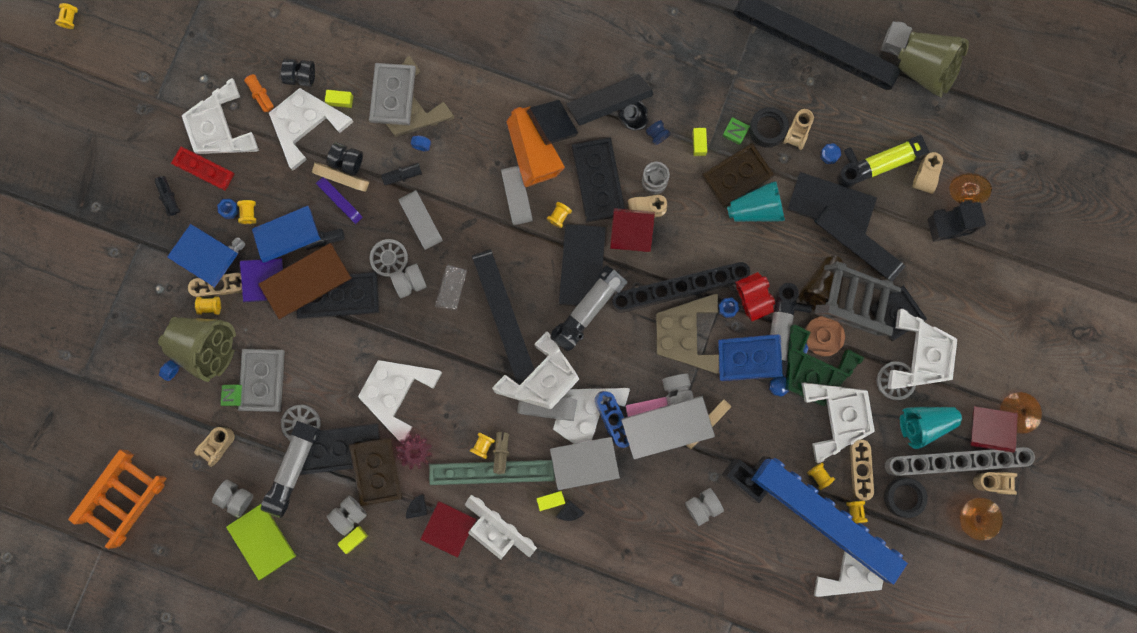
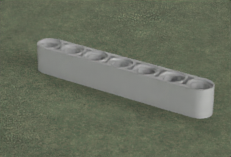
(949, 461)

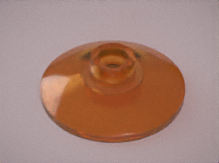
(970, 187)
(1018, 401)
(991, 519)

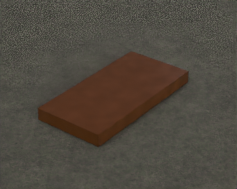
(305, 281)

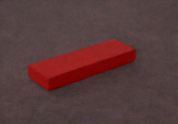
(202, 168)

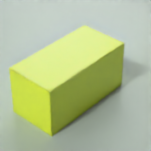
(339, 98)
(699, 142)
(550, 501)
(352, 540)

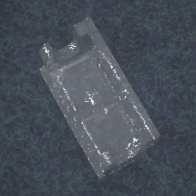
(450, 287)

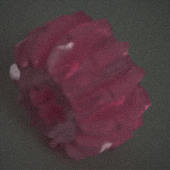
(412, 458)

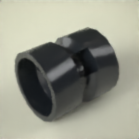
(295, 72)
(341, 157)

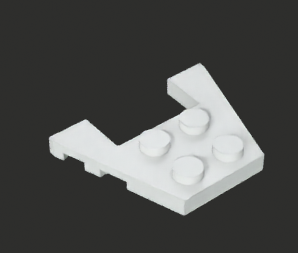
(298, 117)
(209, 128)
(932, 354)
(546, 383)
(387, 389)
(586, 413)
(848, 415)
(852, 579)

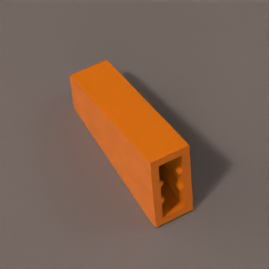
(535, 159)

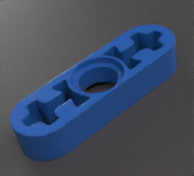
(602, 407)

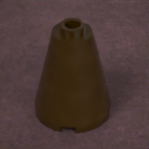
(819, 285)

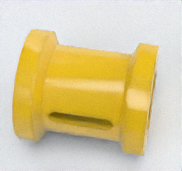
(66, 16)
(246, 211)
(559, 214)
(209, 305)
(482, 445)
(820, 476)
(856, 510)

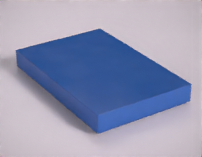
(285, 234)
(202, 255)
(750, 358)

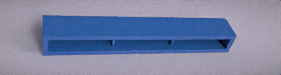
(829, 521)

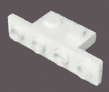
(496, 533)

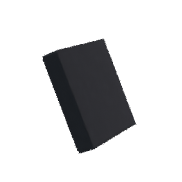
(552, 122)
(898, 301)

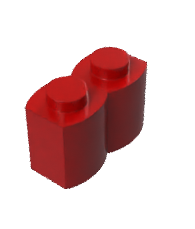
(755, 296)

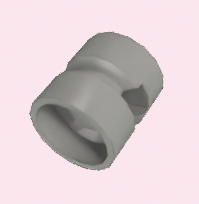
(655, 177)
(407, 281)
(677, 388)
(232, 498)
(704, 506)
(341, 521)

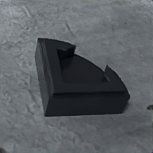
(417, 507)
(570, 512)

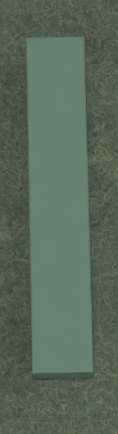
(483, 472)

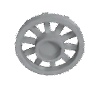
(388, 257)
(882, 389)
(302, 418)

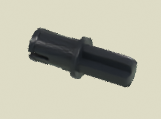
(401, 174)
(166, 196)
(327, 237)

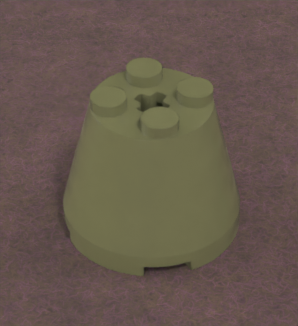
(933, 60)
(199, 345)

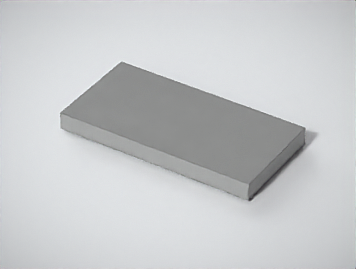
(668, 427)

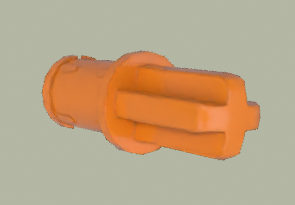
(259, 93)

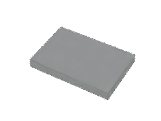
(392, 94)
(261, 380)
(584, 463)

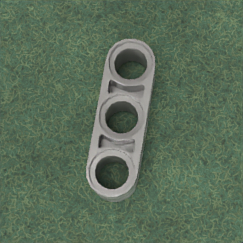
(516, 195)
(420, 220)
(563, 410)

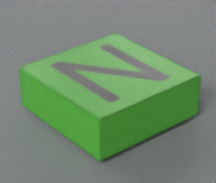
(736, 131)
(231, 395)

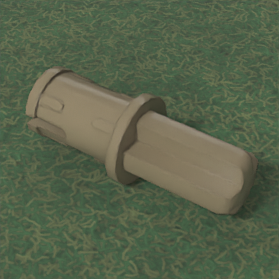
(500, 453)

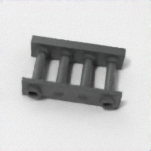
(846, 314)

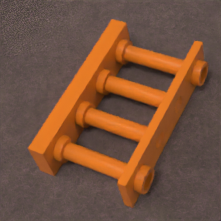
(109, 479)

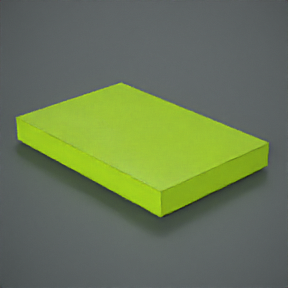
(261, 542)

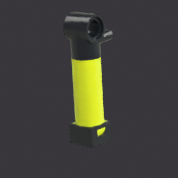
(911, 151)

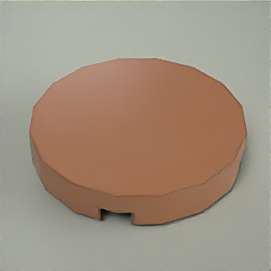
(825, 336)

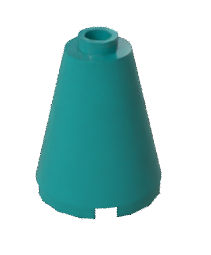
(758, 206)
(927, 424)

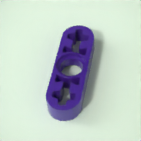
(339, 200)

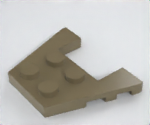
(419, 117)
(678, 334)

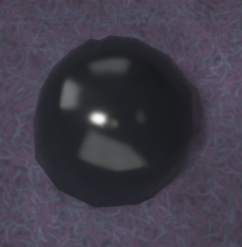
(634, 116)

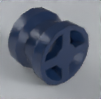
(658, 132)

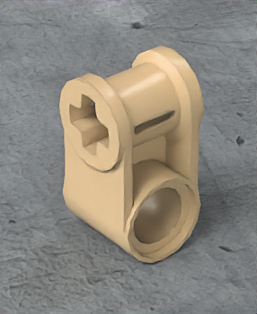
(797, 131)
(928, 176)
(648, 204)
(212, 448)
(998, 482)

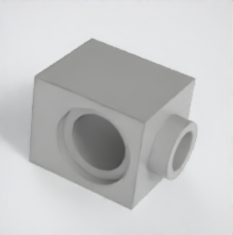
(896, 38)

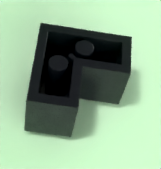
(959, 222)
(740, 476)

